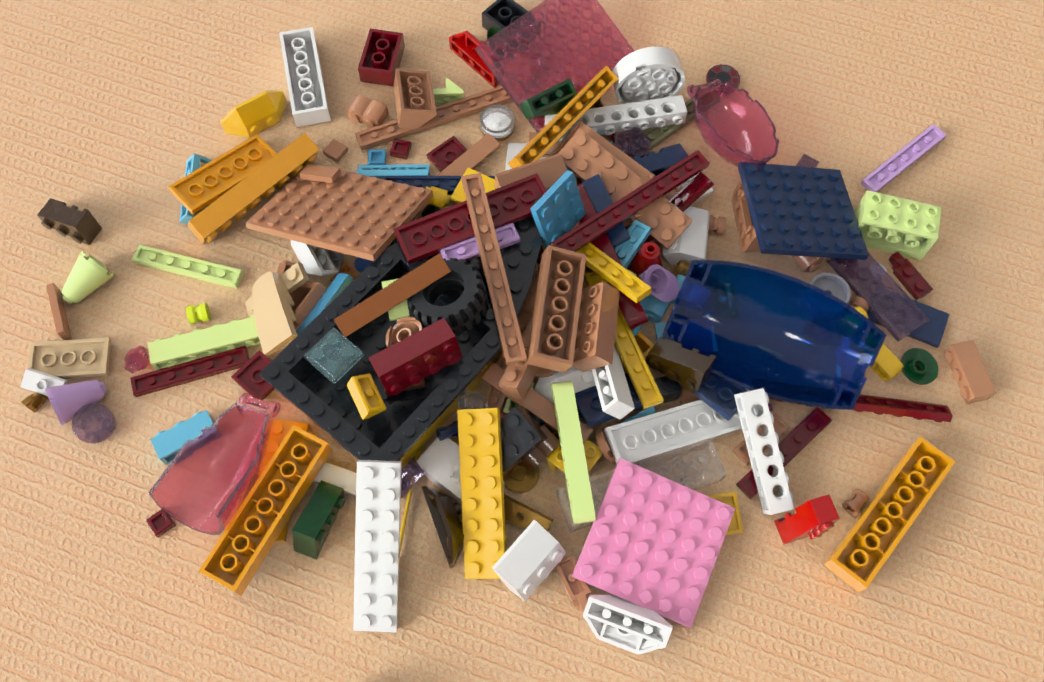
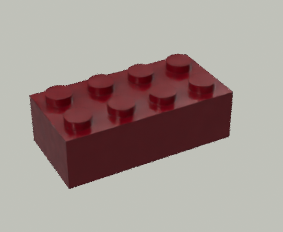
(416, 357)

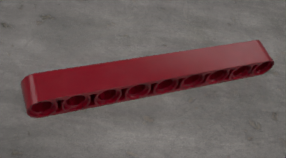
(633, 312)

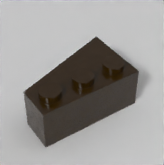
(69, 221)
(680, 364)

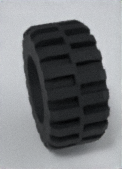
(464, 311)

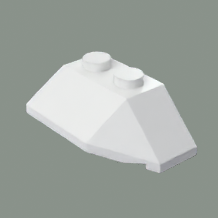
(317, 260)
(580, 380)
(626, 624)

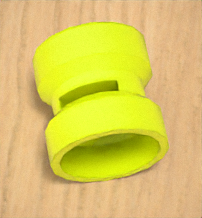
(198, 313)

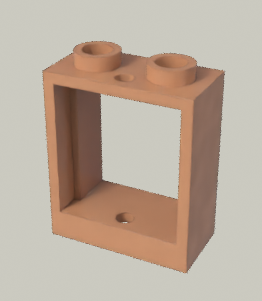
(305, 299)

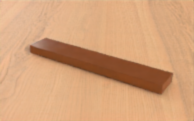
(392, 295)

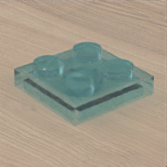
(334, 355)

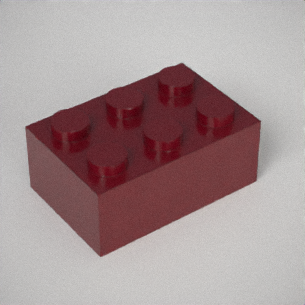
(381, 57)

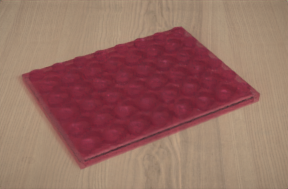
(551, 46)

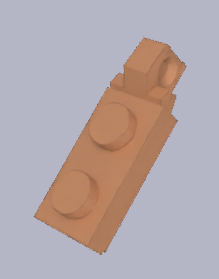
(576, 589)

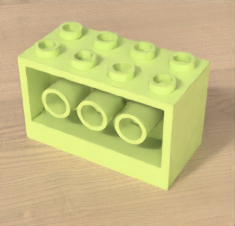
(898, 224)

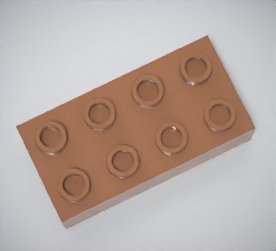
(596, 327)

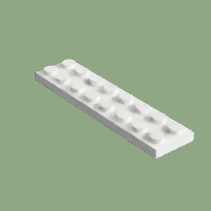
(669, 431)
(377, 545)

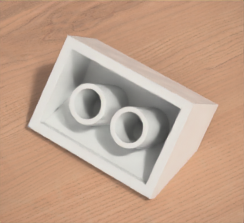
(693, 241)
(529, 560)

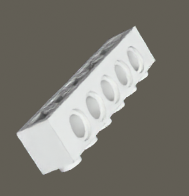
(765, 483)

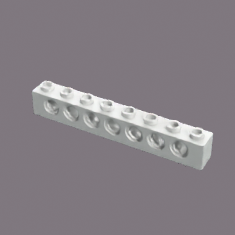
(629, 115)

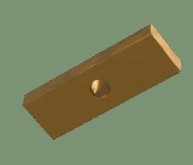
(513, 510)

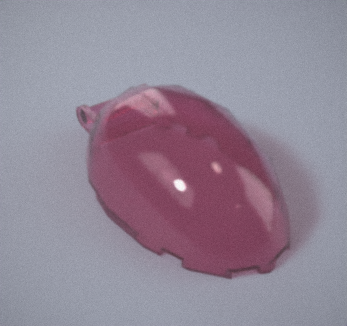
(733, 123)

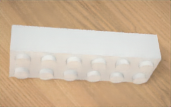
(304, 77)

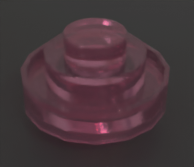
(136, 359)

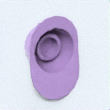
(662, 283)

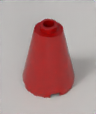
(647, 255)

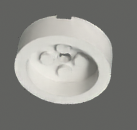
(648, 75)

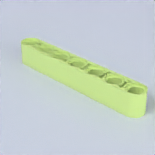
(573, 452)

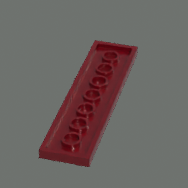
(453, 224)

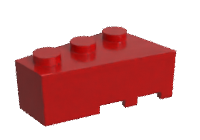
(810, 520)

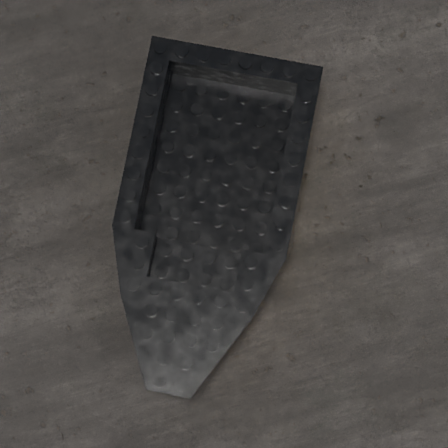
(413, 413)

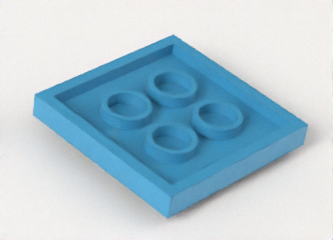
(558, 209)

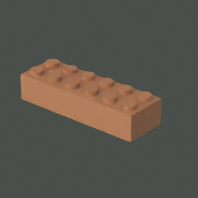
(556, 309)

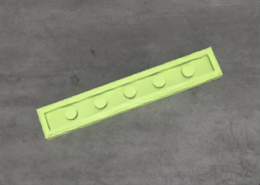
(188, 266)

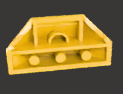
(255, 114)

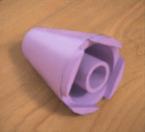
(71, 397)

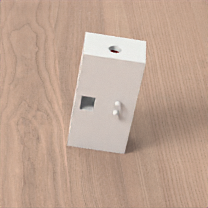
(442, 466)

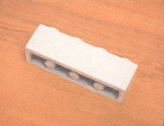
(613, 388)

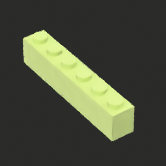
(203, 343)

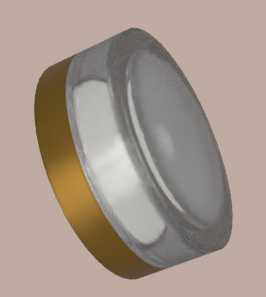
(497, 121)

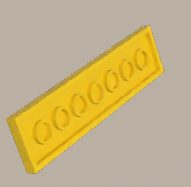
(481, 491)

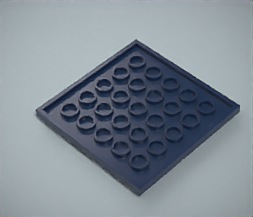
(802, 211)

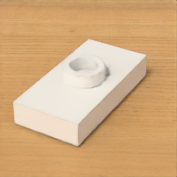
(39, 381)

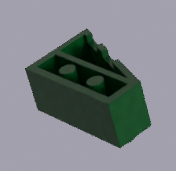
(549, 101)
(317, 519)

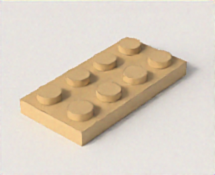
(71, 357)

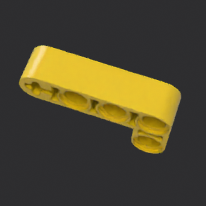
(886, 363)

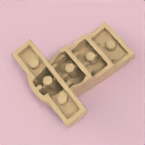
(273, 307)

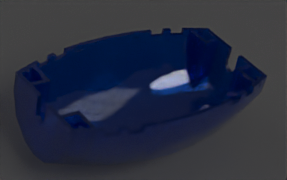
(774, 333)

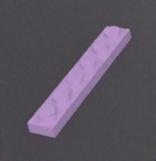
(903, 159)

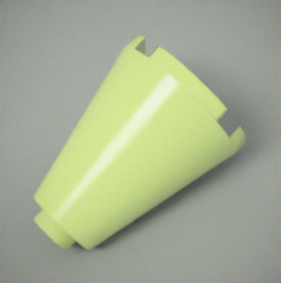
(85, 278)

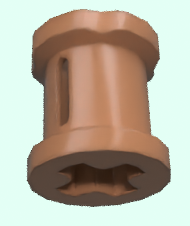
(855, 502)

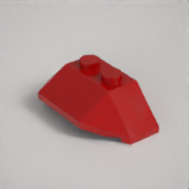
(464, 46)

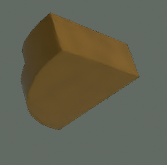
(34, 401)

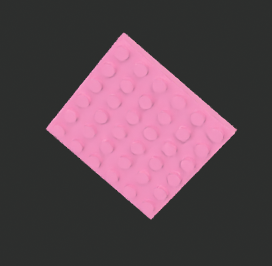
(654, 542)

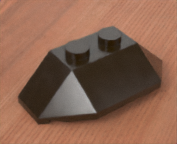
(447, 522)

